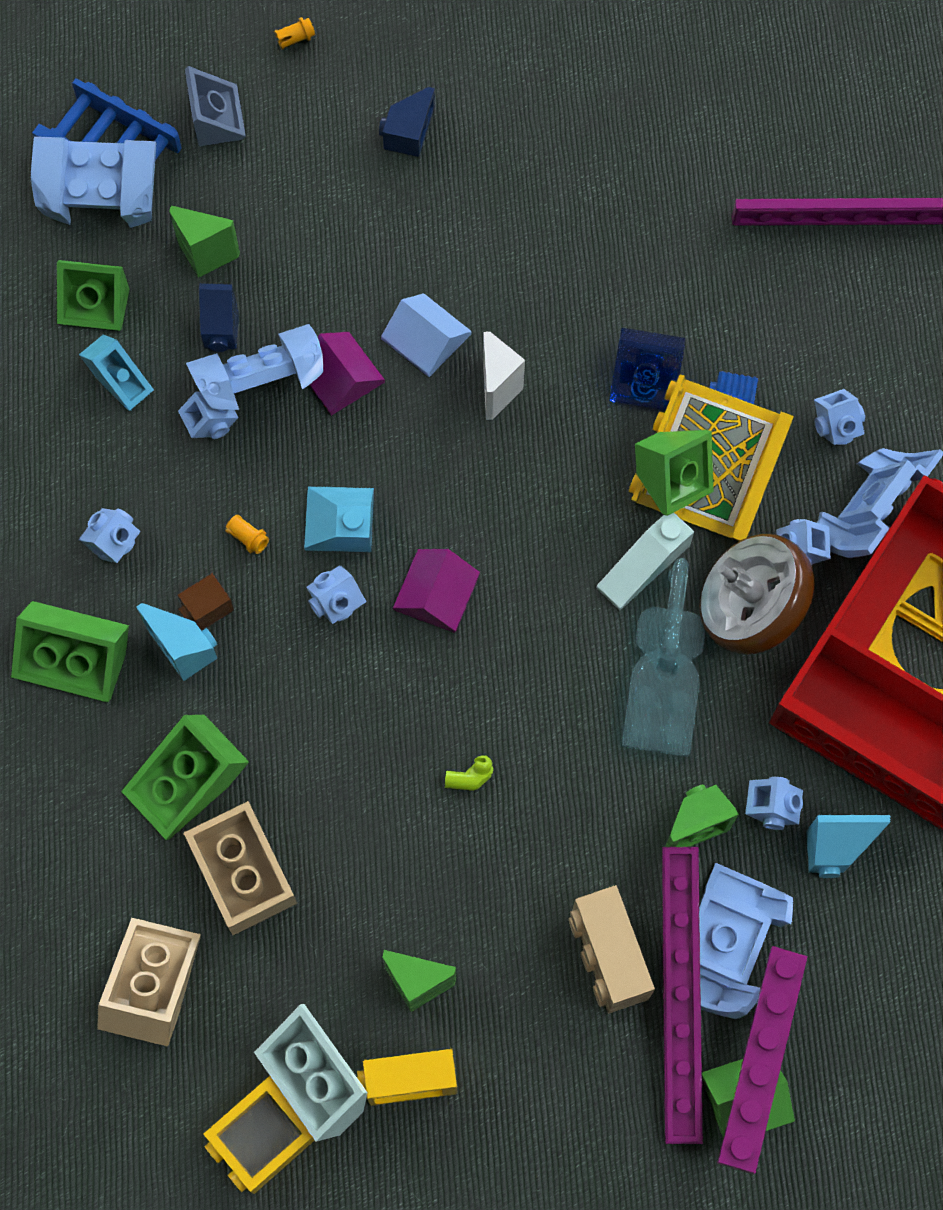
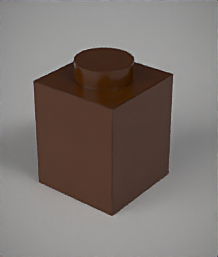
(205, 602)

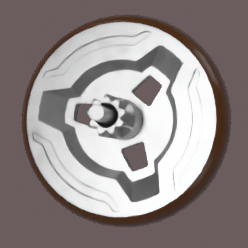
(742, 582)

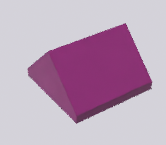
(346, 372)
(437, 588)

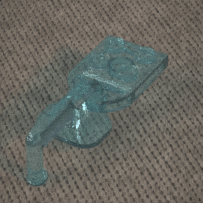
(665, 680)

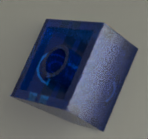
(646, 367)

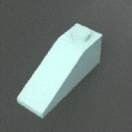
(646, 560)

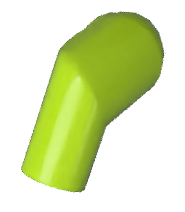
(473, 777)

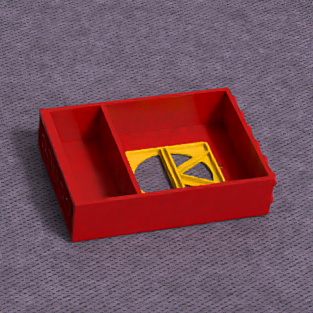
(852, 692)

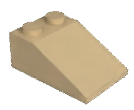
(148, 982)

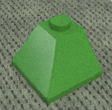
(676, 467)
(701, 817)

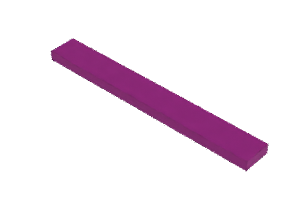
(838, 211)
(681, 996)

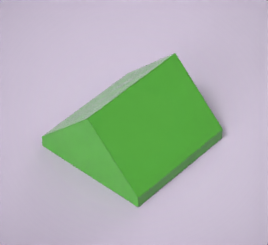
(204, 239)
(91, 295)
(418, 978)
(721, 1086)

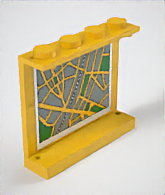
(743, 454)

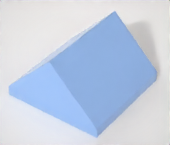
(424, 333)

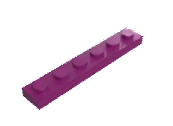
(762, 1060)

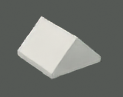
(502, 374)

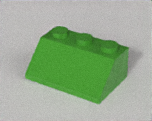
(68, 651)

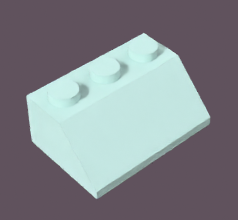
(312, 1075)

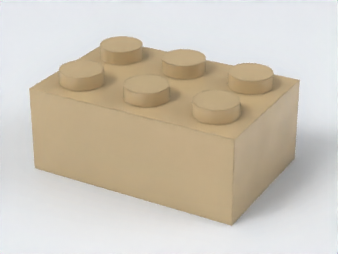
(240, 868)
(610, 950)

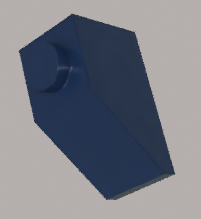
(408, 123)
(218, 316)

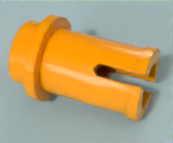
(295, 33)
(251, 537)

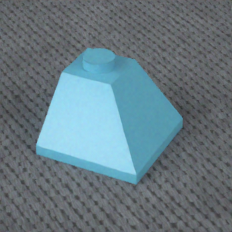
(339, 519)
(179, 640)
(839, 840)

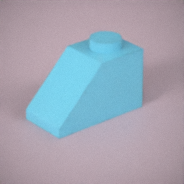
(116, 371)

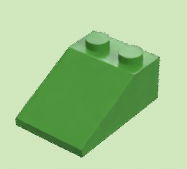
(184, 774)

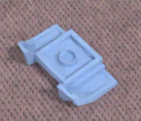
(93, 177)
(297, 355)
(860, 523)
(732, 931)

